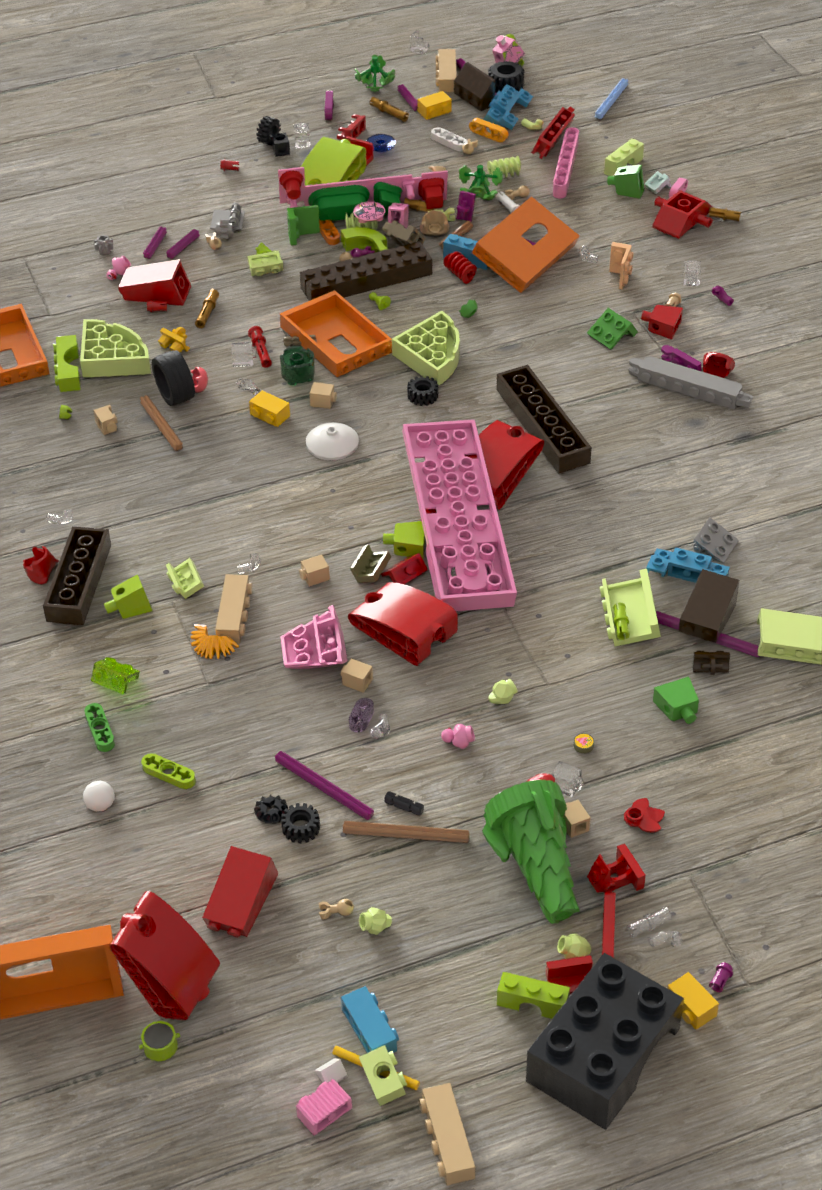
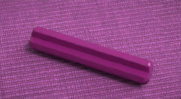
(408, 96)
(154, 243)
(182, 243)

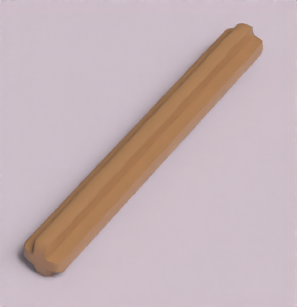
(161, 423)

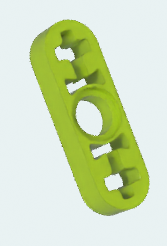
(163, 764)

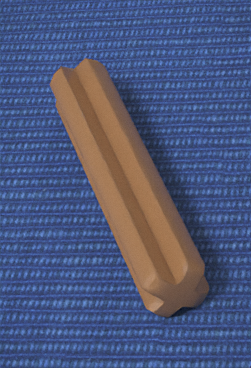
(463, 229)

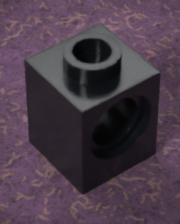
(280, 144)

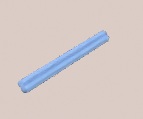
(611, 98)

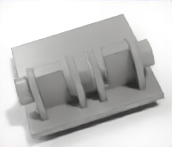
(234, 216)
(715, 540)

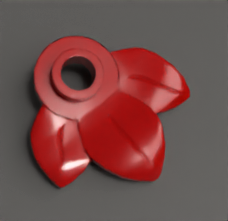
(643, 816)

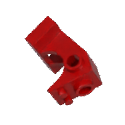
(625, 867)

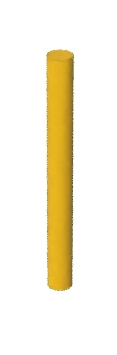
(354, 1058)

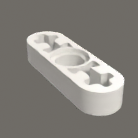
(441, 136)

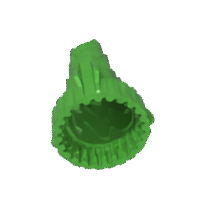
(531, 827)

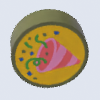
(583, 743)

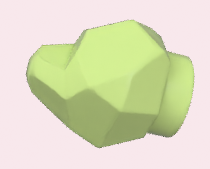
(502, 692)
(374, 921)
(573, 946)

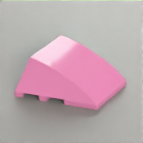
(315, 644)

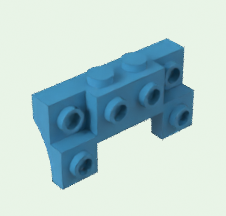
(502, 104)
(683, 564)

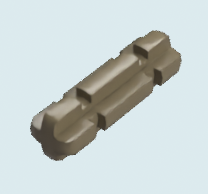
(295, 340)

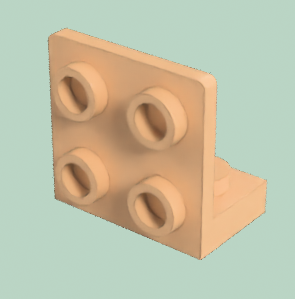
(620, 261)

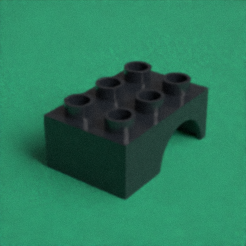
(602, 1040)

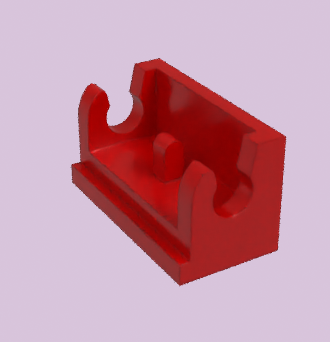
(354, 129)

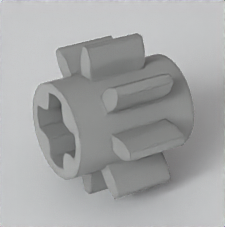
(224, 229)
(103, 244)

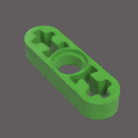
(100, 720)

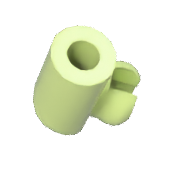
(532, 126)

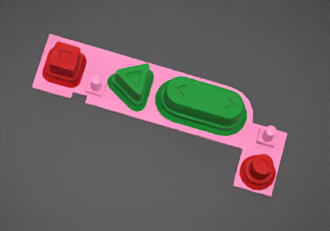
(342, 197)

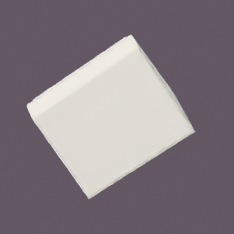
(331, 1070)

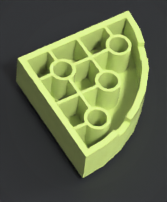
(430, 347)
(112, 350)

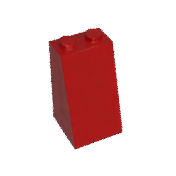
(157, 282)
(240, 892)

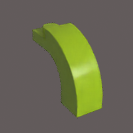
(361, 238)

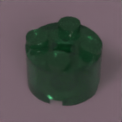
(297, 365)

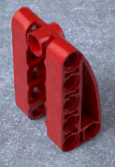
(507, 457)
(405, 620)
(164, 957)

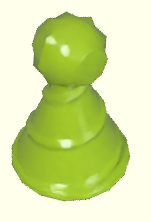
(262, 249)
(382, 301)

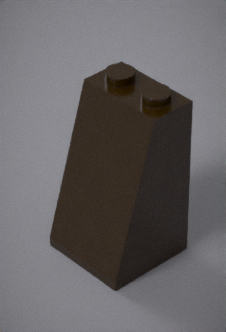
(709, 606)

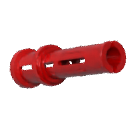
(264, 358)

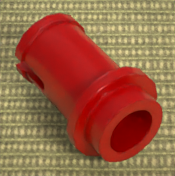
(228, 165)
(156, 305)

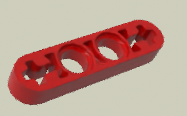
(608, 923)

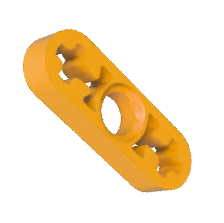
(497, 133)

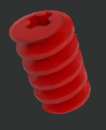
(460, 266)

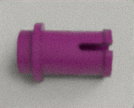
(720, 978)

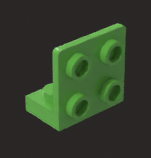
(302, 221)
(611, 328)

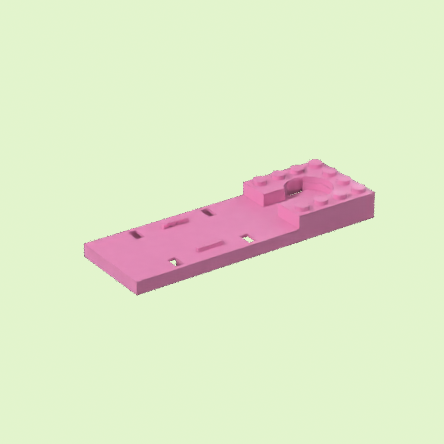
(459, 532)

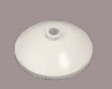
(332, 441)

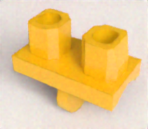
(176, 338)

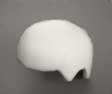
(98, 796)

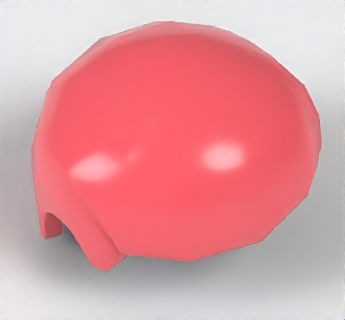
(200, 379)

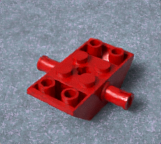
(681, 214)

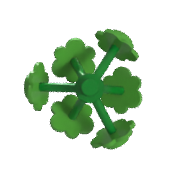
(376, 66)
(480, 183)

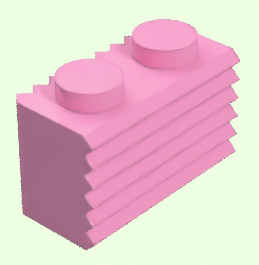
(323, 1106)

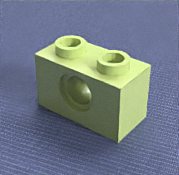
(377, 1062)

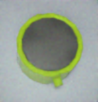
(159, 1041)

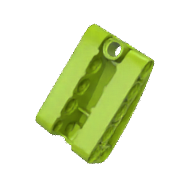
(334, 162)

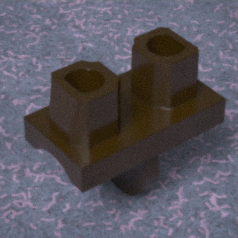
(711, 662)

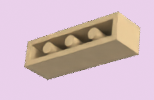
(445, 69)
(233, 607)
(448, 1134)

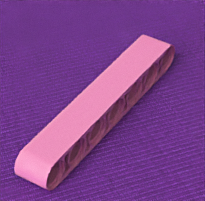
(565, 163)

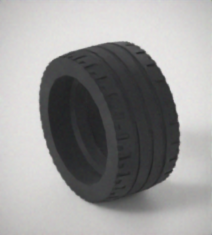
(173, 377)

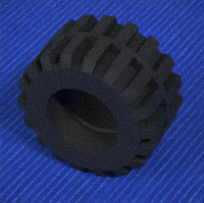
(507, 73)

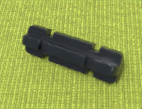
(404, 803)

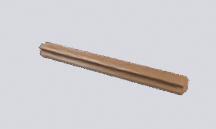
(405, 831)

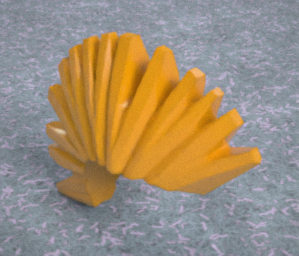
(208, 645)

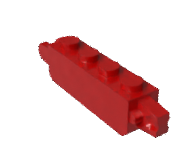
(553, 132)

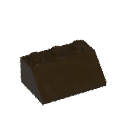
(474, 87)

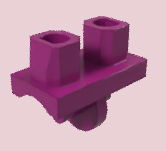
(465, 206)

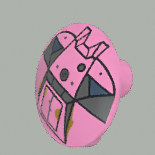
(369, 212)

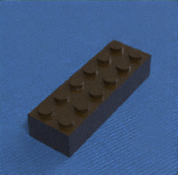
(77, 575)

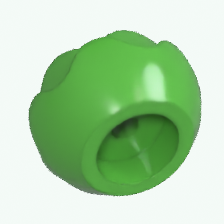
(469, 309)

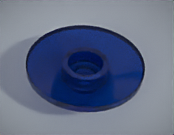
(382, 142)

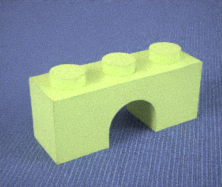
(630, 153)

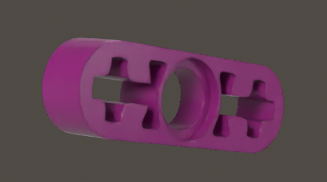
(329, 100)

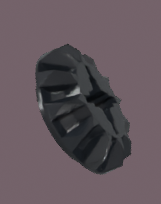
(272, 815)

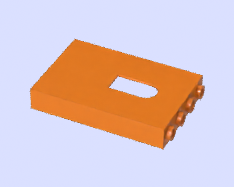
(516, 258)
(329, 318)
(19, 336)
(80, 974)

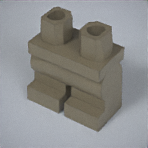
(401, 235)

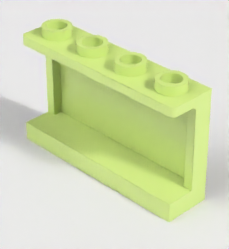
(639, 605)
(790, 636)

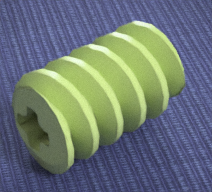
(506, 166)
(353, 222)

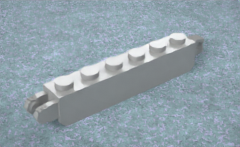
(689, 382)

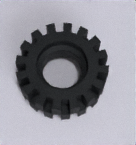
(266, 128)
(422, 390)
(300, 832)

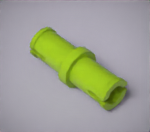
(621, 621)

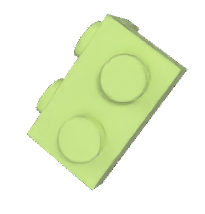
(265, 263)
(185, 578)

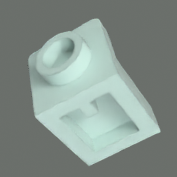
(657, 182)

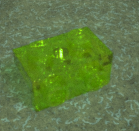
(113, 674)

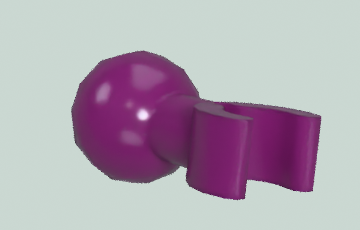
(356, 252)

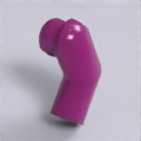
(720, 293)

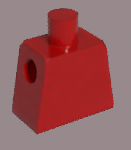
(663, 320)

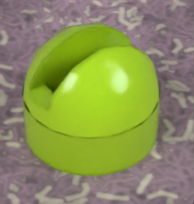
(65, 412)

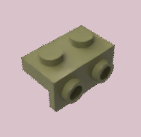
(369, 565)

